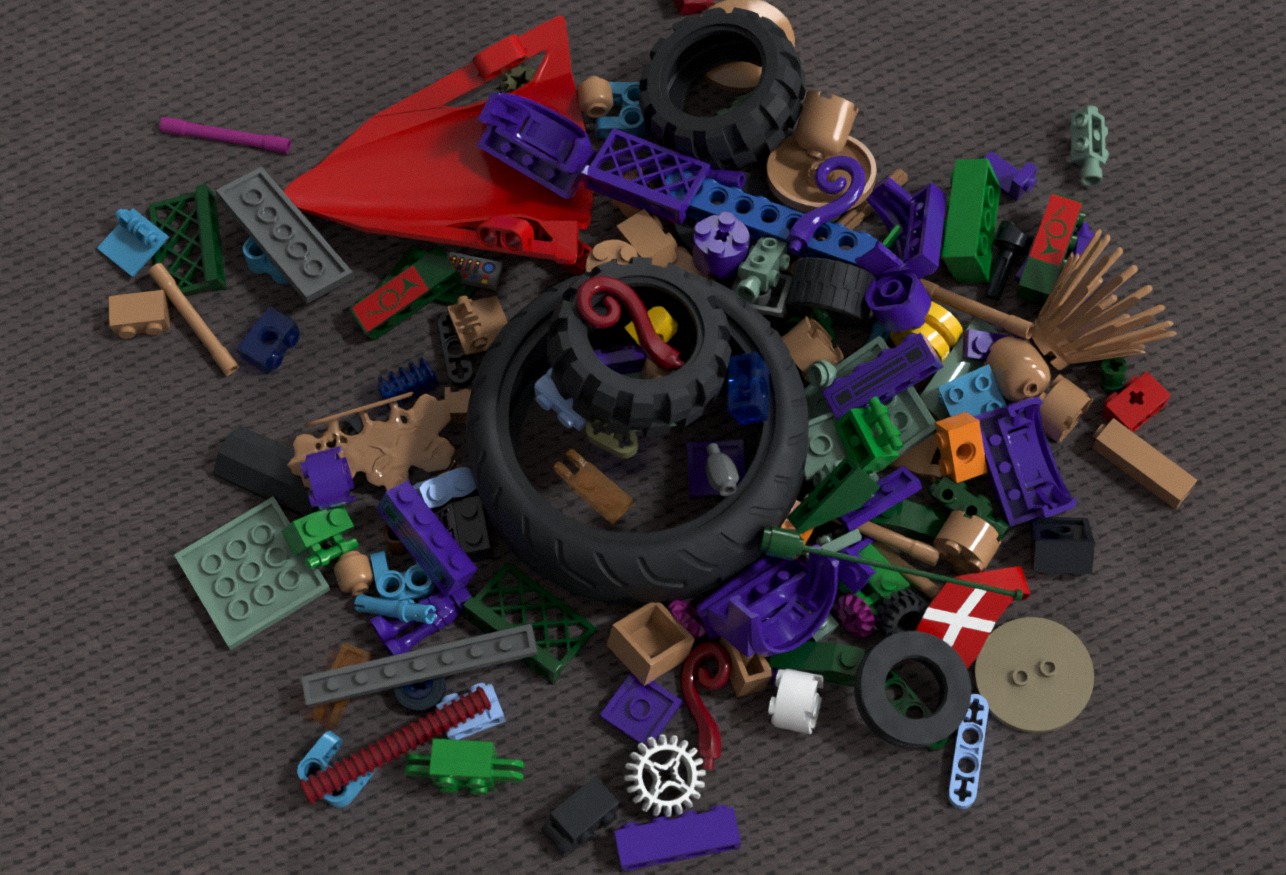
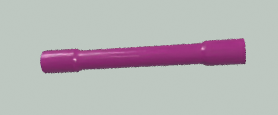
(184, 128)

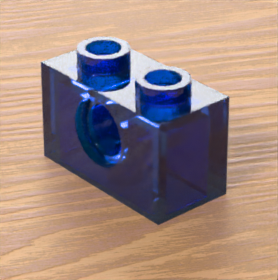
(270, 326)
(748, 388)

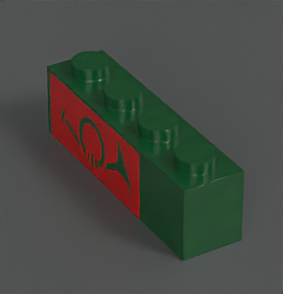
(1050, 247)
(406, 293)

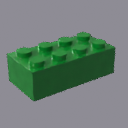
(971, 220)

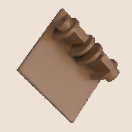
(477, 322)

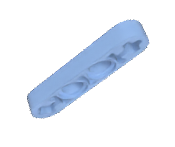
(972, 752)

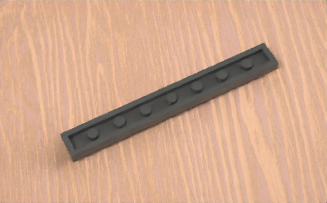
(419, 665)

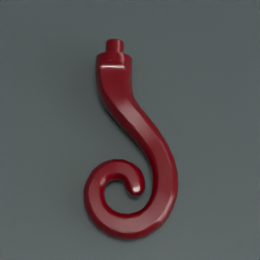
(652, 345)
(708, 732)

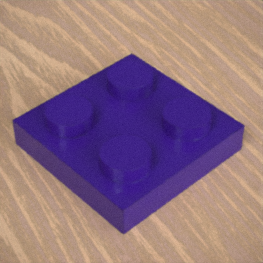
(697, 457)
(640, 709)

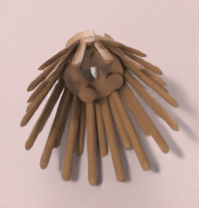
(1082, 332)

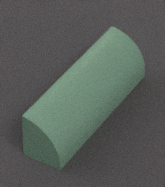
(953, 368)

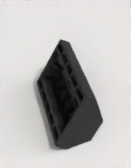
(262, 469)

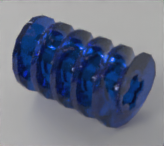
(407, 381)

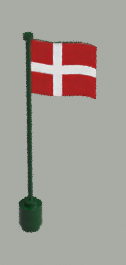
(958, 613)

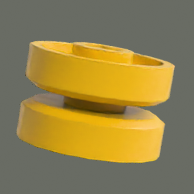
(939, 327)

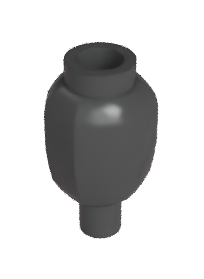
(721, 471)

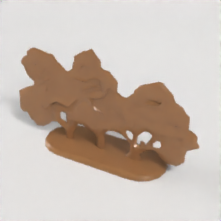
(387, 447)

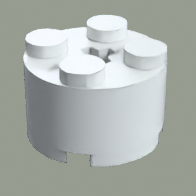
(796, 700)

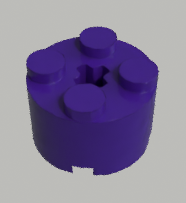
(720, 245)
(898, 300)
(329, 478)

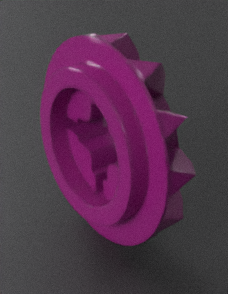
(687, 618)
(864, 622)

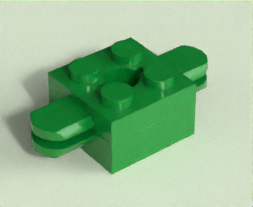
(464, 766)

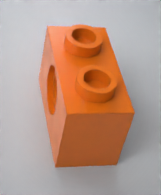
(970, 458)

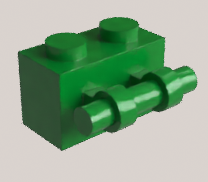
(869, 436)
(317, 529)
(880, 584)

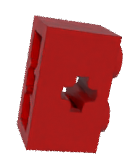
(1146, 392)

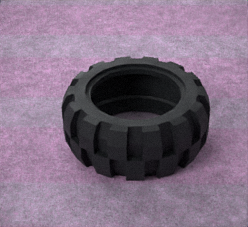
(700, 47)
(632, 402)

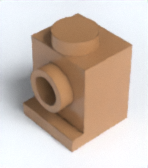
(457, 404)

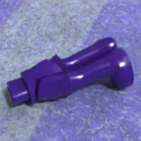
(446, 611)

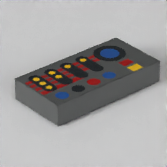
(477, 271)

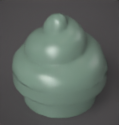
(821, 373)

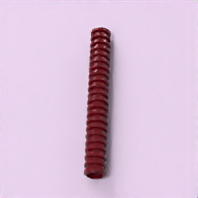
(395, 745)

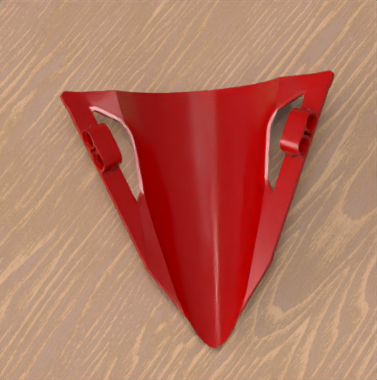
(424, 177)

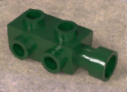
(966, 502)

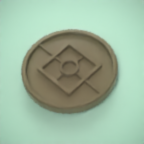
(1034, 675)

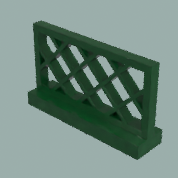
(207, 233)
(489, 622)

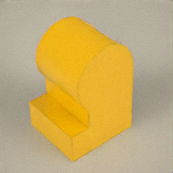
(662, 322)

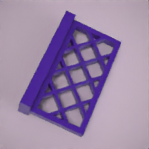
(641, 196)

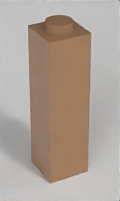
(1143, 463)

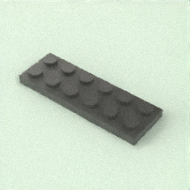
(284, 234)

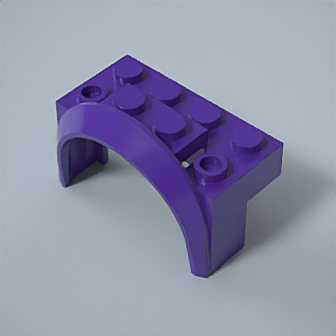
(544, 129)
(920, 228)
(1022, 461)
(740, 613)

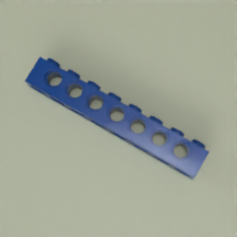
(783, 216)

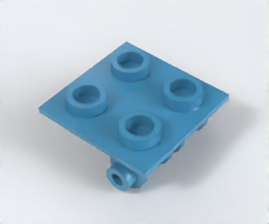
(132, 241)
(971, 393)

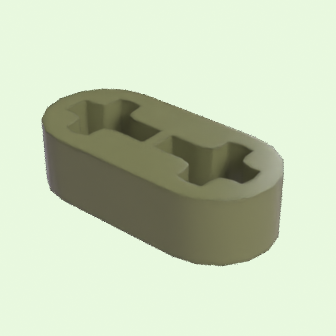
(609, 442)

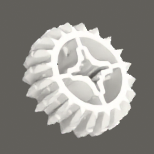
(677, 783)

